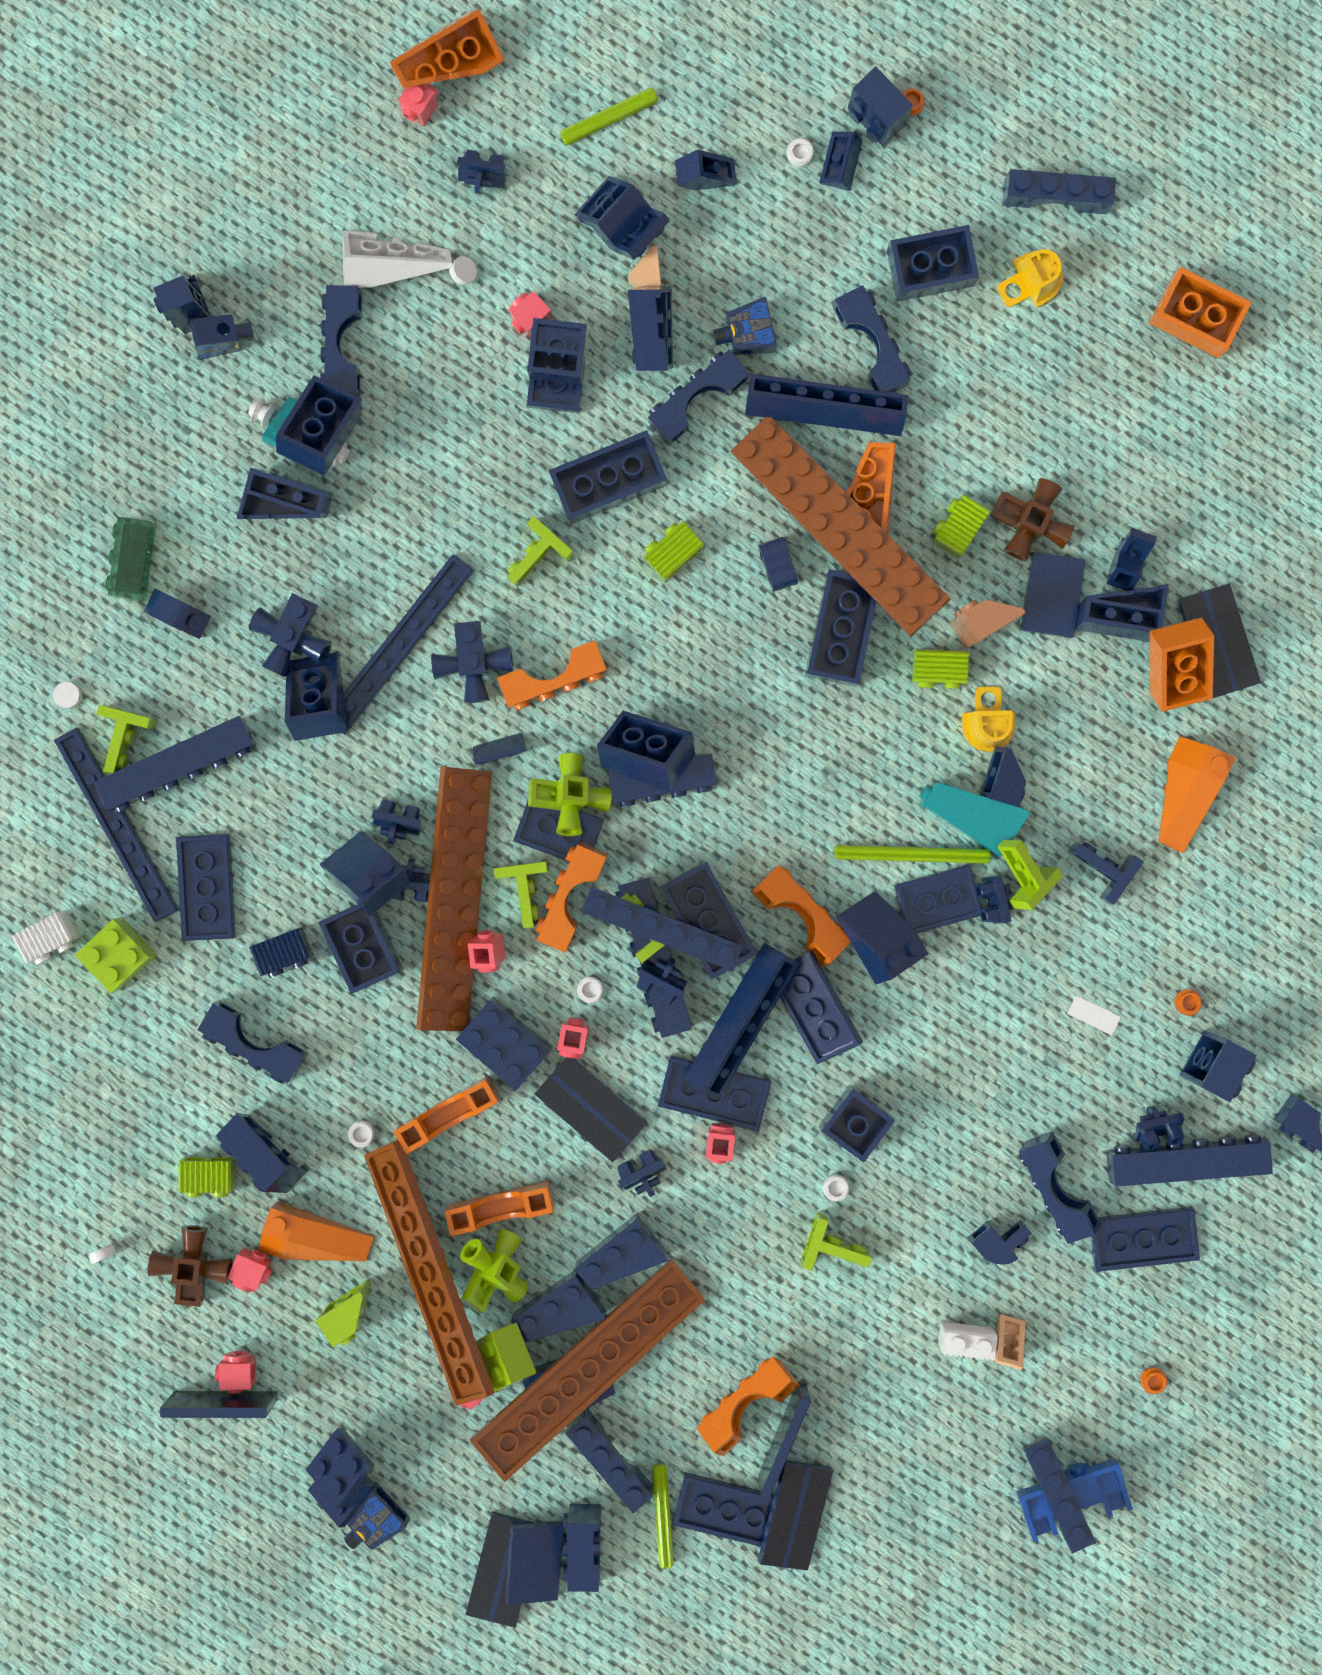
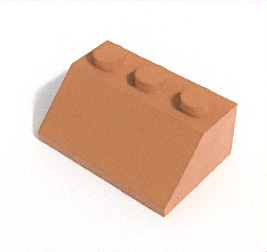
(980, 620)

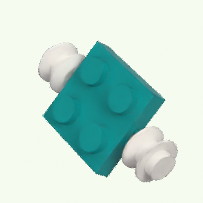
(274, 421)

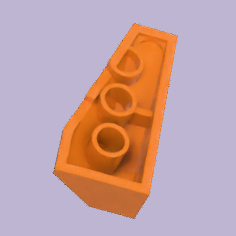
(452, 52)
(874, 482)
(1191, 786)
(305, 1236)

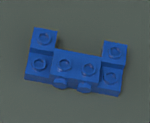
(1090, 1486)

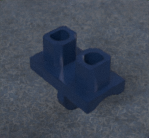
(480, 172)
(395, 825)
(418, 881)
(998, 898)
(663, 976)
(1156, 1125)
(631, 1178)

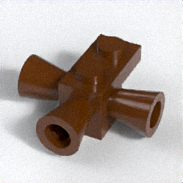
(1031, 519)
(190, 1267)

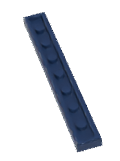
(404, 638)
(117, 828)

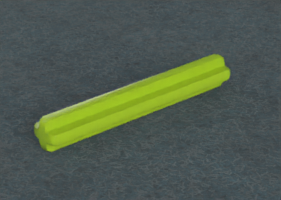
(609, 116)
(662, 1514)

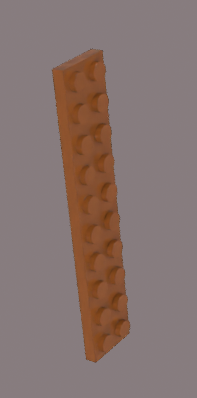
(840, 526)
(453, 898)
(429, 1274)
(586, 1370)

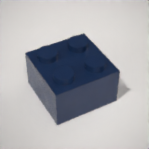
(879, 107)
(856, 1123)

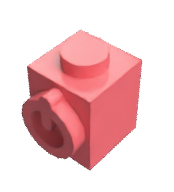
(418, 102)
(525, 309)
(487, 951)
(573, 1038)
(720, 1143)
(250, 1270)
(236, 1372)

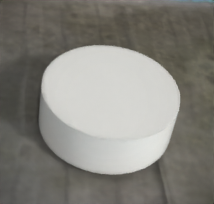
(800, 152)
(463, 270)
(67, 695)
(590, 989)
(361, 1133)
(835, 1187)
(102, 1254)

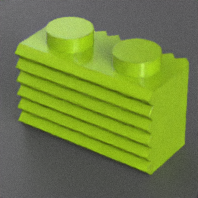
(960, 526)
(673, 550)
(940, 667)
(207, 1175)

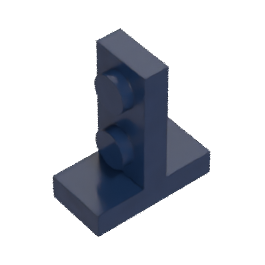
(1108, 868)

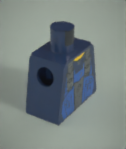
(748, 329)
(210, 337)
(376, 1520)

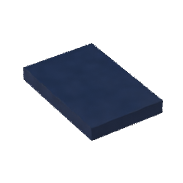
(1052, 595)
(539, 828)
(938, 899)
(534, 1562)

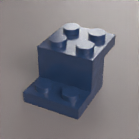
(622, 217)
(556, 365)
(340, 1477)

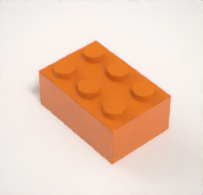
(1199, 312)
(1181, 664)

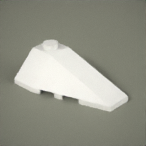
(378, 262)

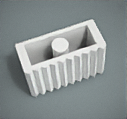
(46, 937)
(967, 1340)

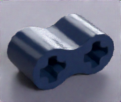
(778, 564)

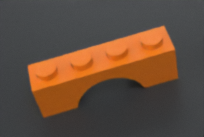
(521, 688)
(559, 926)
(823, 935)
(446, 1114)
(514, 1203)
(723, 1426)

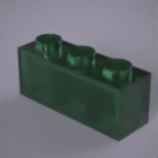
(131, 559)

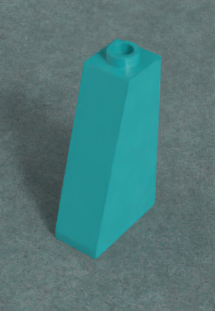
(975, 816)

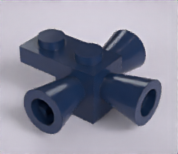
(290, 634)
(472, 661)

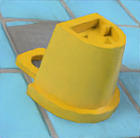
(1037, 277)
(990, 725)

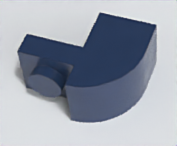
(1129, 559)
(177, 613)
(999, 1248)

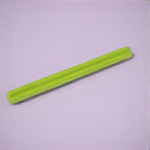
(917, 854)

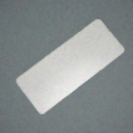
(1093, 1015)

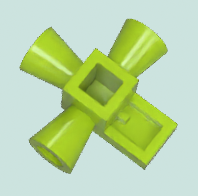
(568, 794)
(493, 1271)

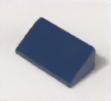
(841, 160)
(499, 749)

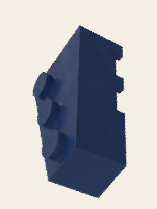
(181, 301)
(651, 327)
(279, 497)
(1124, 613)
(259, 1155)
(621, 1254)
(559, 1309)
(582, 1547)

